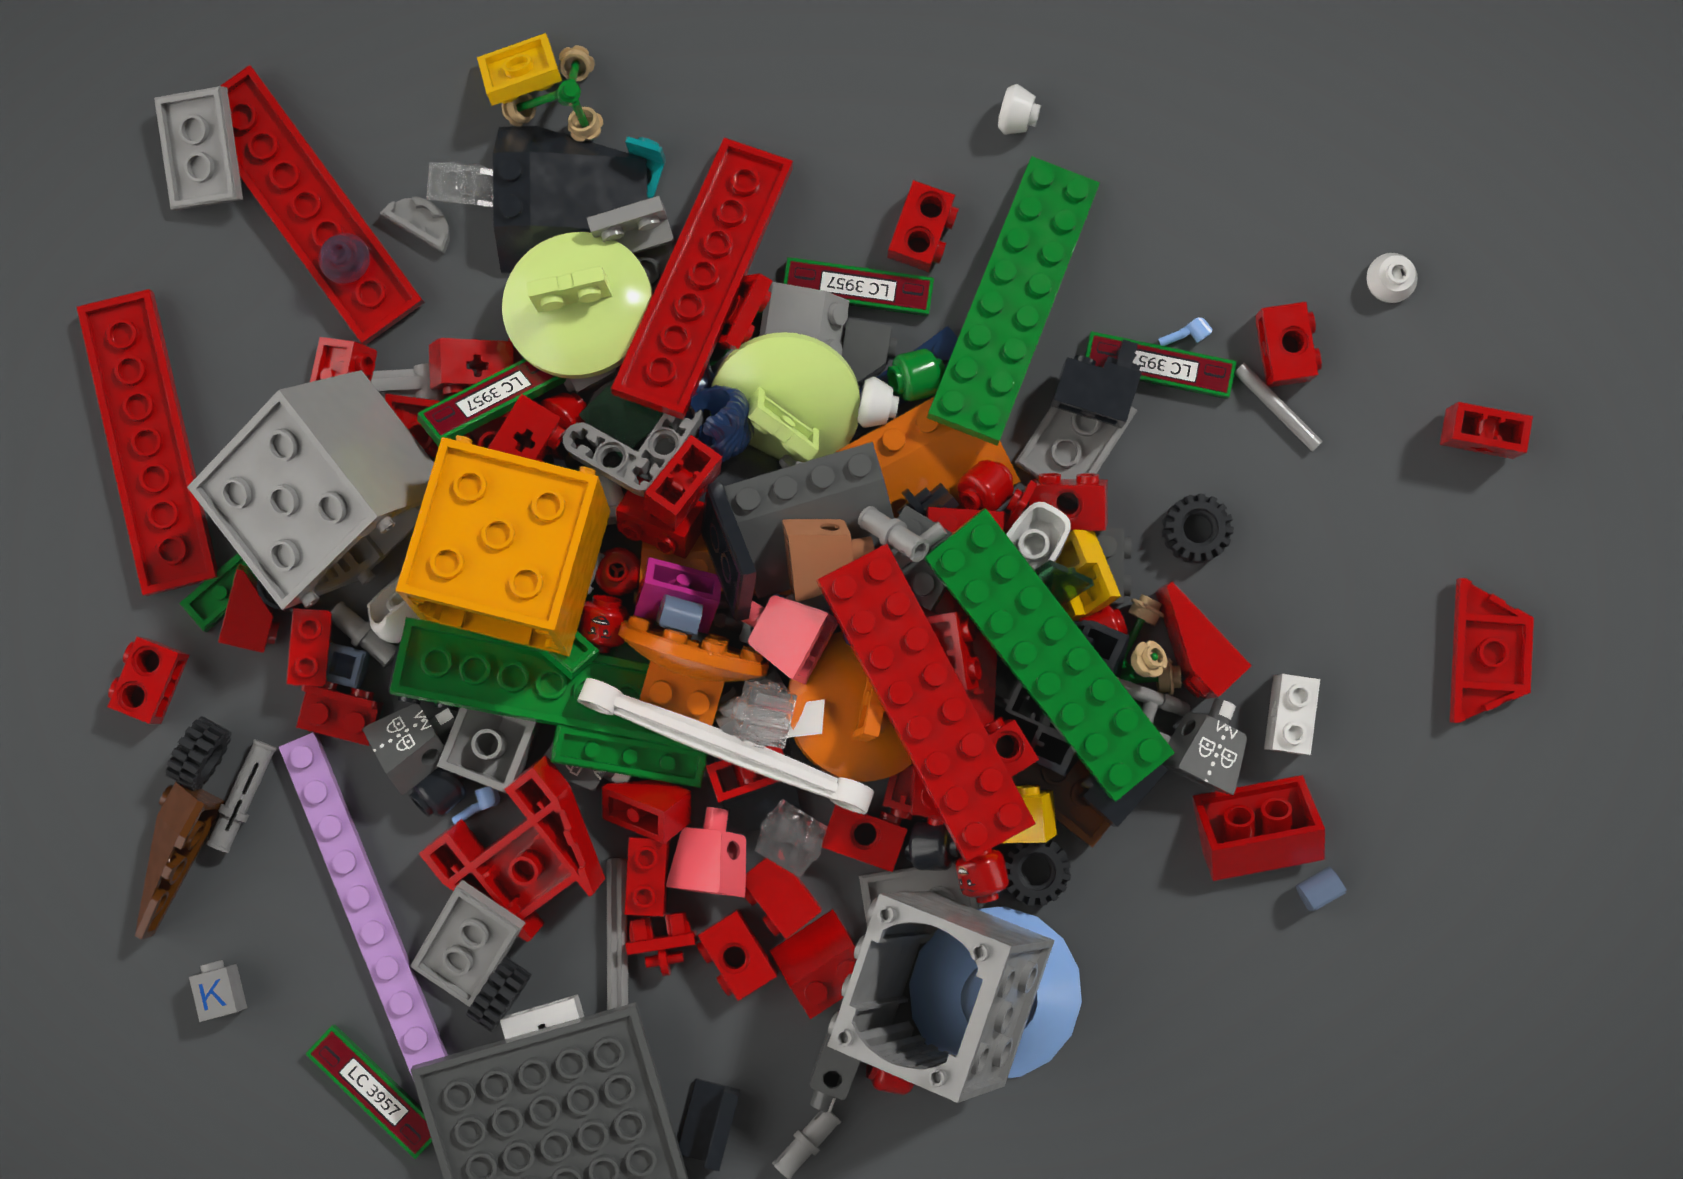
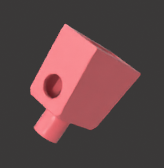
(790, 635)
(710, 858)

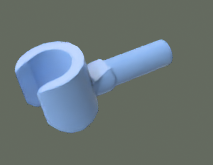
(1197, 328)
(486, 797)

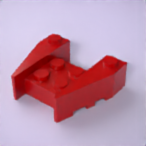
(531, 859)

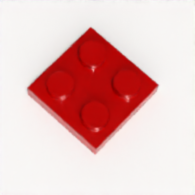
(751, 299)

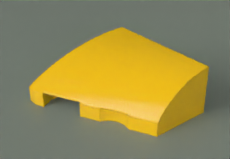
(1087, 557)

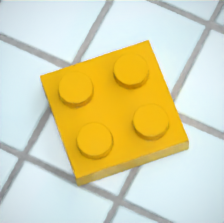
(519, 69)

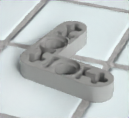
(633, 461)

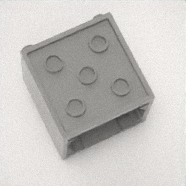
(317, 487)
(1007, 960)

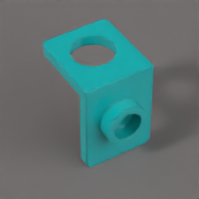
(655, 159)

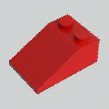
(1199, 647)

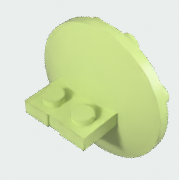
(575, 304)
(797, 394)

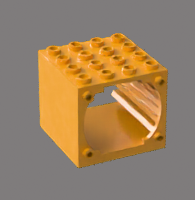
(505, 546)

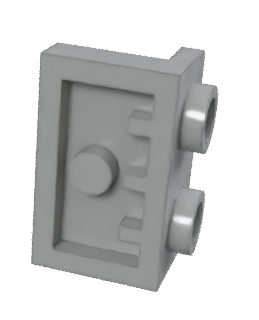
(635, 225)

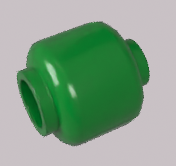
(915, 375)

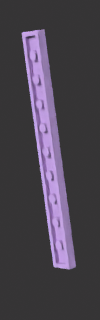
(362, 900)

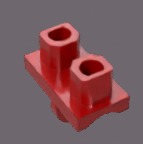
(678, 935)

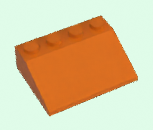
(926, 453)

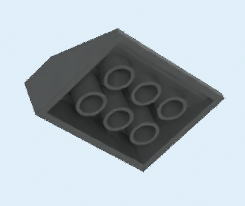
(816, 489)

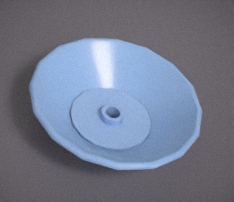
(947, 987)

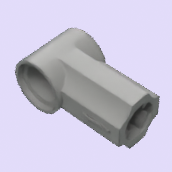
(407, 383)

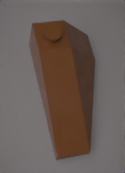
(177, 840)

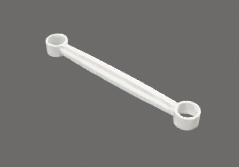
(713, 741)

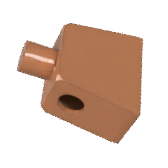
(816, 550)

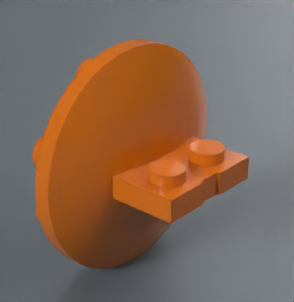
(689, 673)
(856, 730)

